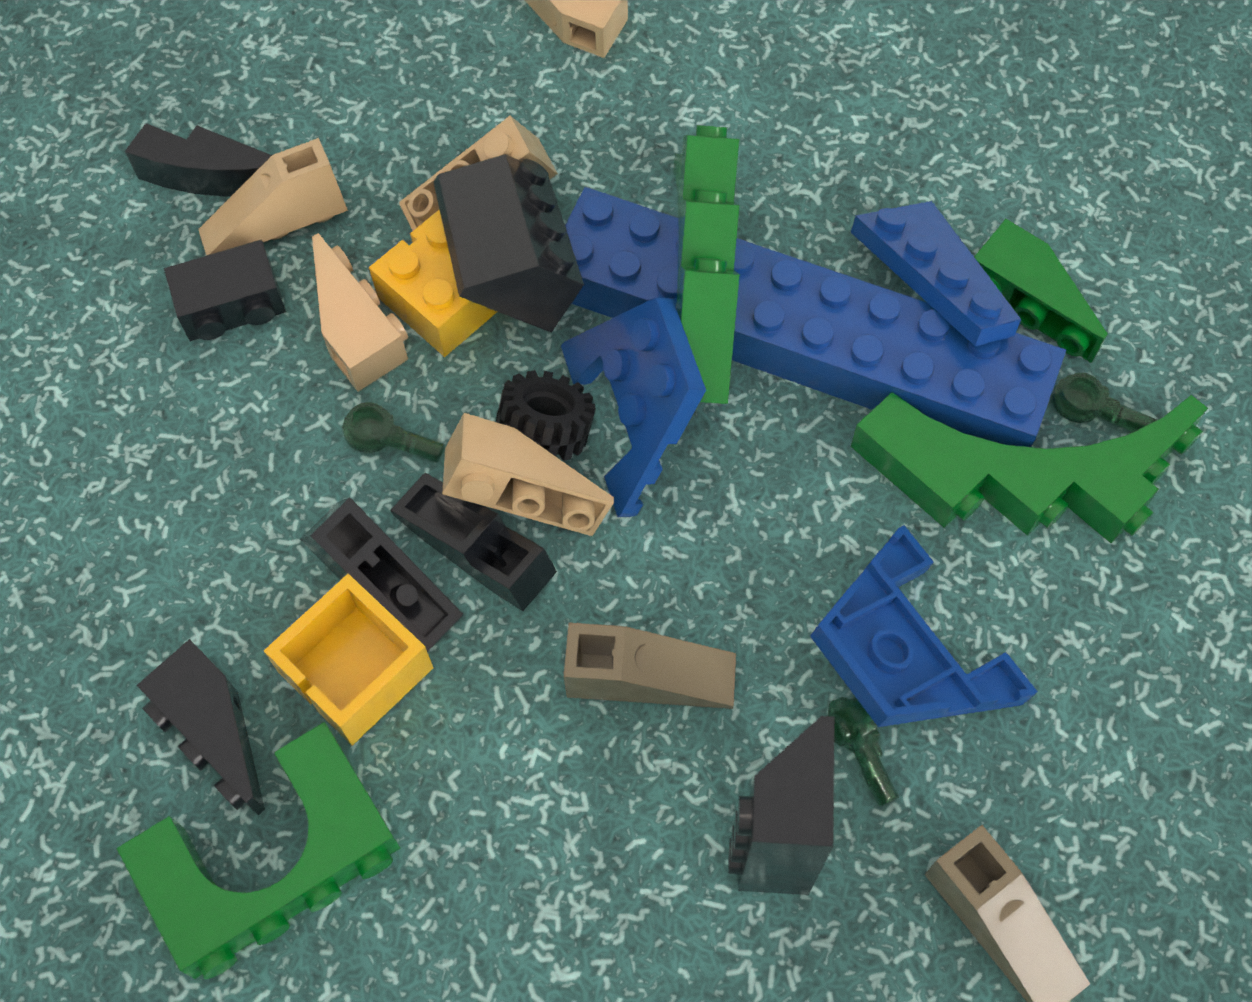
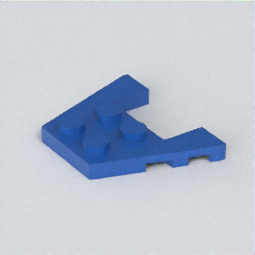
(653, 385)
(896, 659)

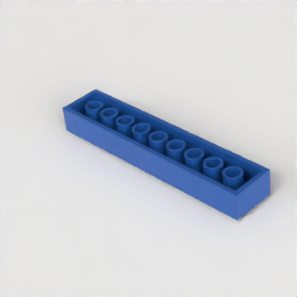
(824, 326)

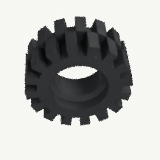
(548, 412)

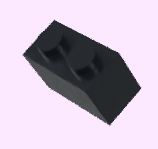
(225, 291)

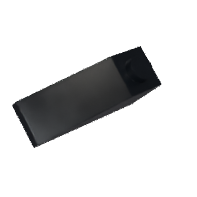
(356, 546)

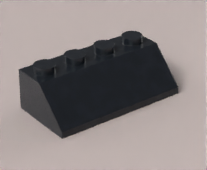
(508, 239)
(789, 817)

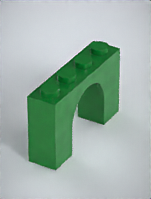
(211, 924)

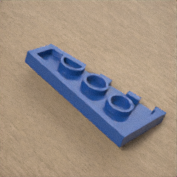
(939, 268)

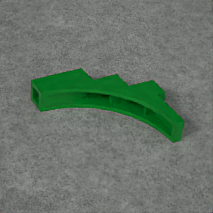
(707, 253)
(956, 471)

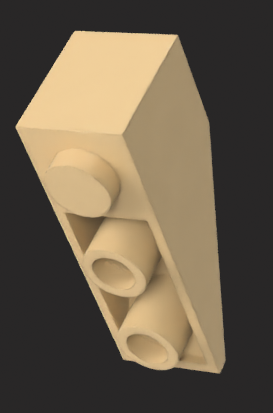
(584, 23)
(505, 138)
(280, 197)
(353, 326)
(515, 475)

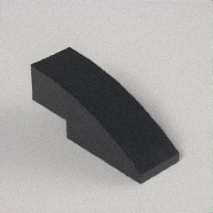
(196, 165)
(476, 541)

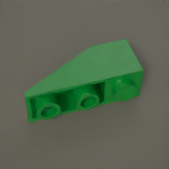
(1041, 290)

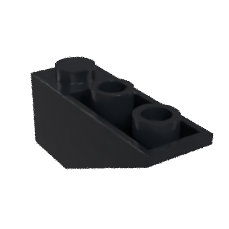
(208, 713)

